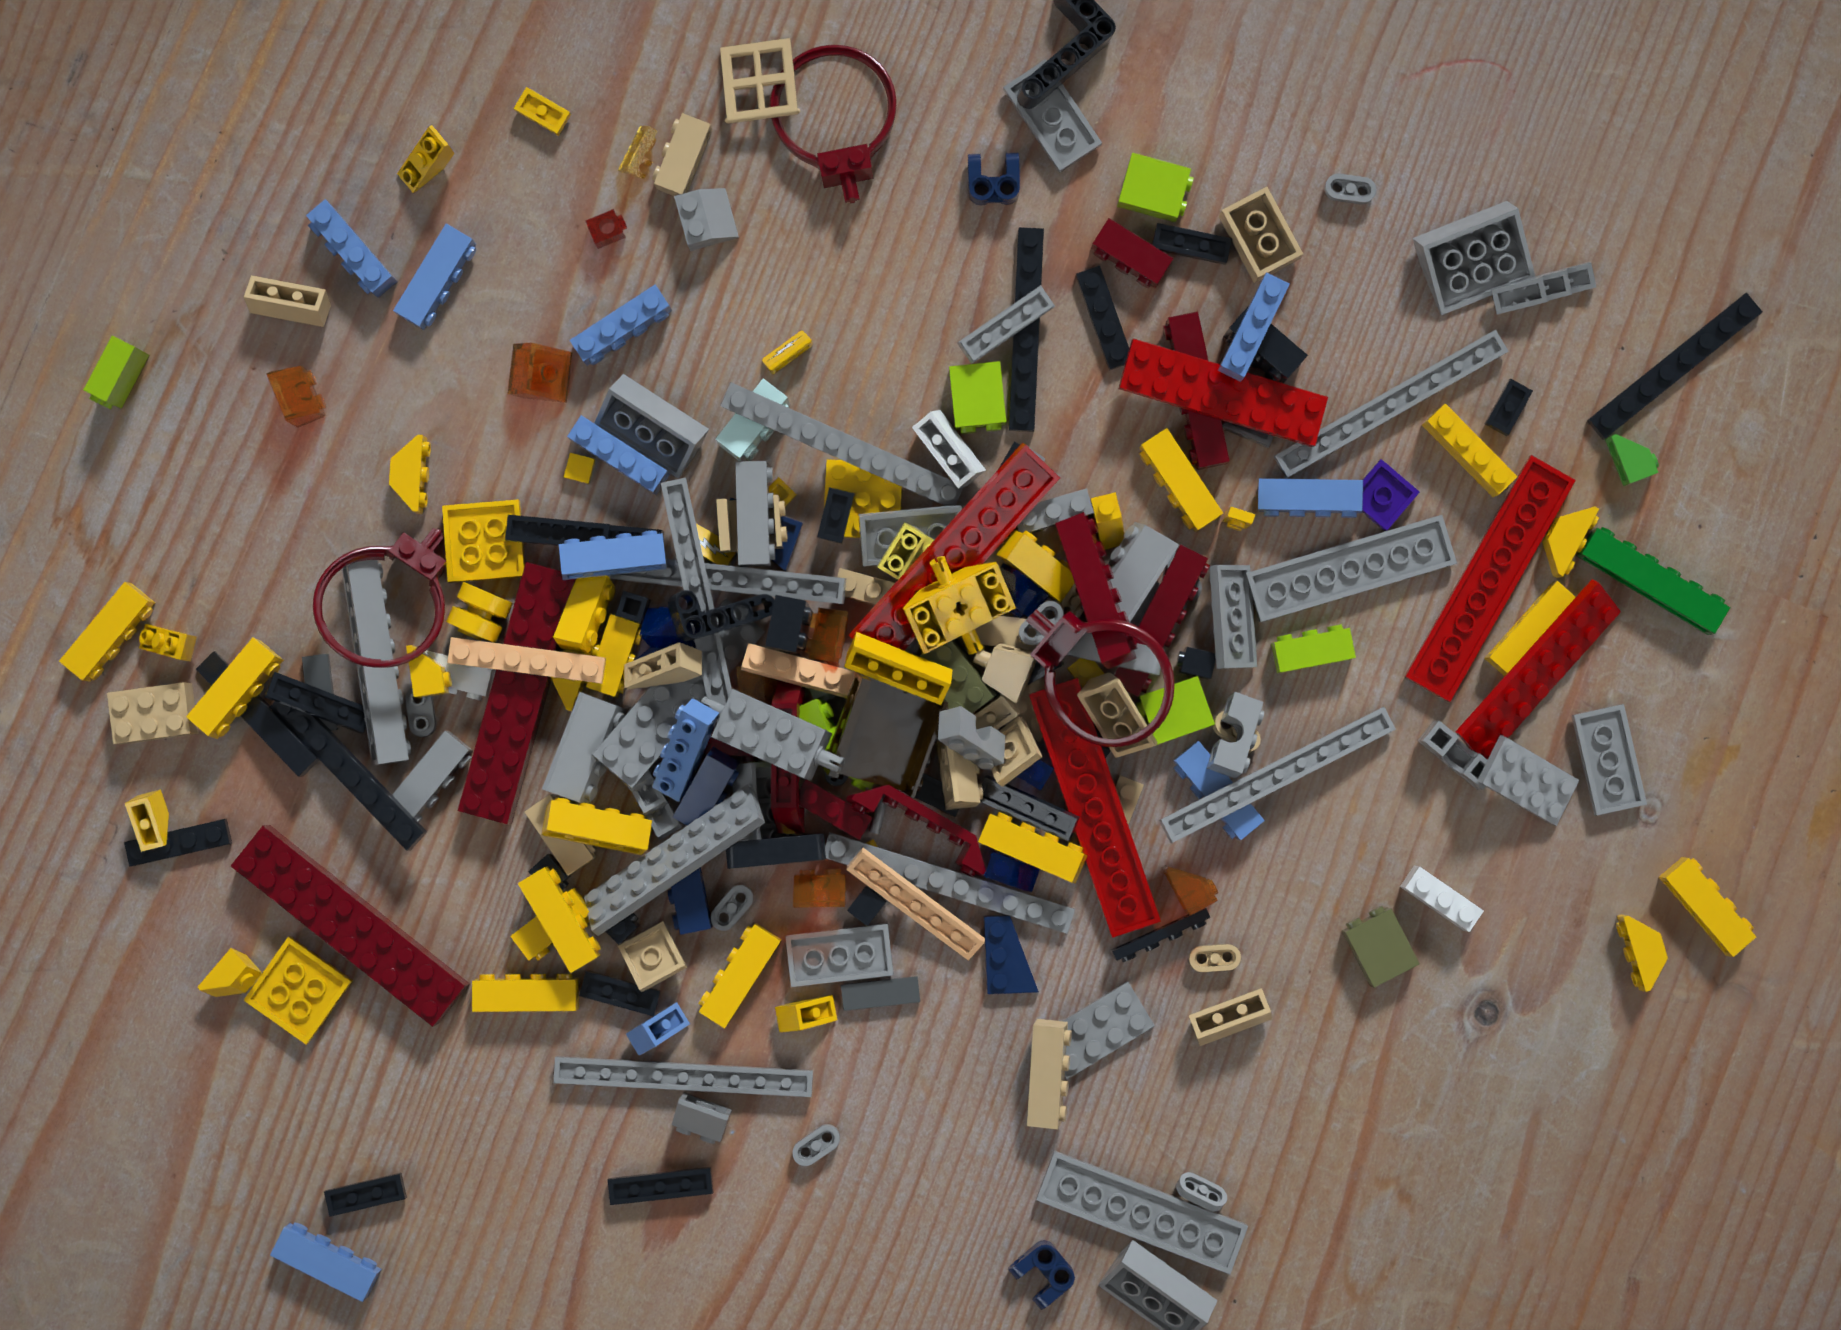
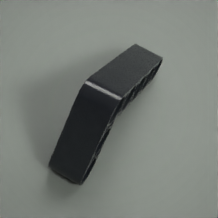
(1071, 51)

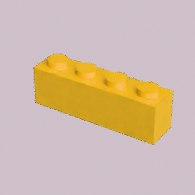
(1469, 450)
(1180, 480)
(1529, 627)
(107, 632)
(898, 668)
(235, 689)
(596, 826)
(1033, 848)
(1707, 906)
(559, 918)
(740, 974)
(525, 993)

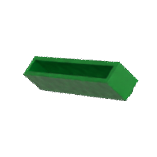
(1654, 581)

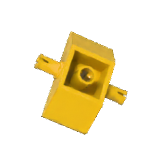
(980, 596)

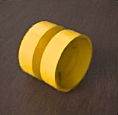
(476, 619)

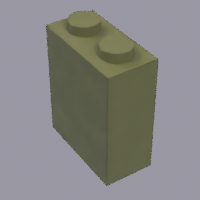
(1380, 946)

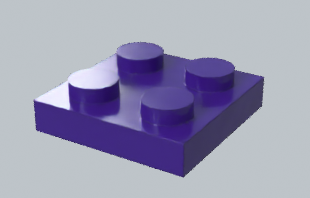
(1386, 495)

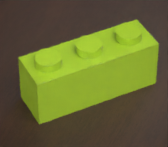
(1313, 649)

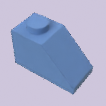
(657, 1029)

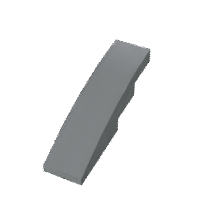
(1543, 288)
(655, 806)

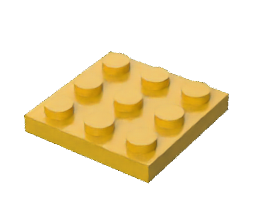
(871, 492)
(477, 541)
(298, 990)

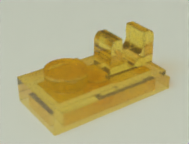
(641, 144)

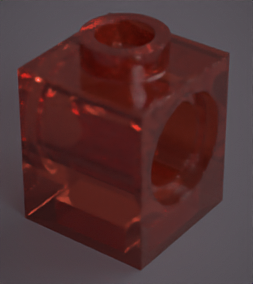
(595, 227)

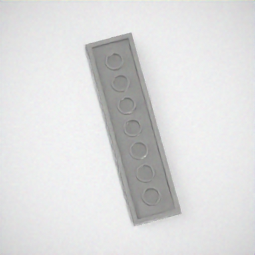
(1351, 568)
(645, 728)
(673, 859)
(1142, 1212)

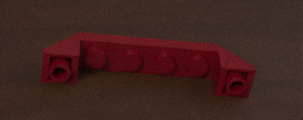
(784, 784)
(970, 856)

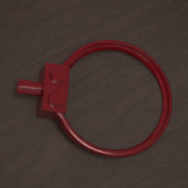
(846, 164)
(412, 553)
(1060, 640)

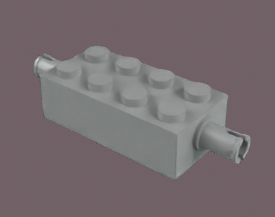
(773, 735)

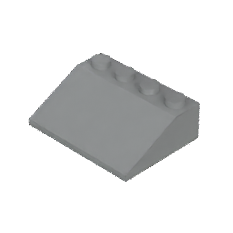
(1474, 256)

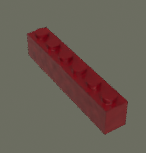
(1205, 432)
(1095, 587)
(1167, 609)

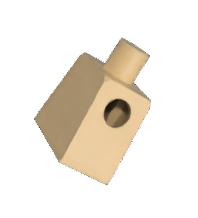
(1007, 669)

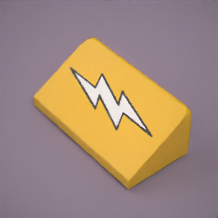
(787, 352)
(711, 547)

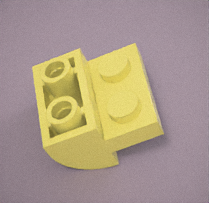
(904, 550)

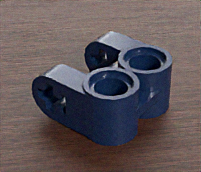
(993, 183)
(1048, 1268)

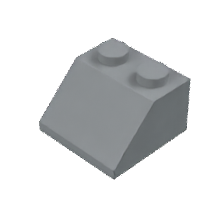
(706, 217)
(701, 1118)

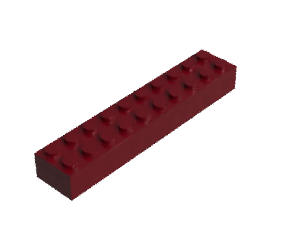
(515, 701)
(350, 924)

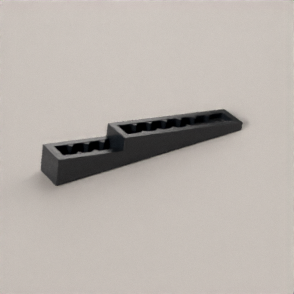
(556, 531)
(266, 723)

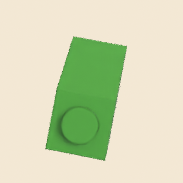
(1631, 459)

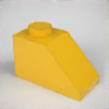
(1108, 520)
(428, 676)
(149, 819)
(231, 975)
(806, 1014)

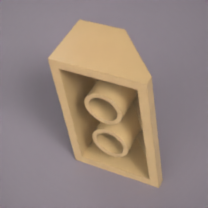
(1114, 712)
(958, 779)

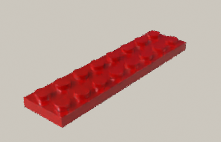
(1200, 388)
(1539, 669)

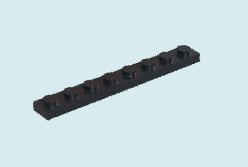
(1027, 340)
(1674, 366)
(352, 775)

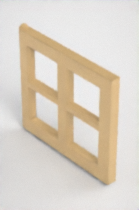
(759, 80)

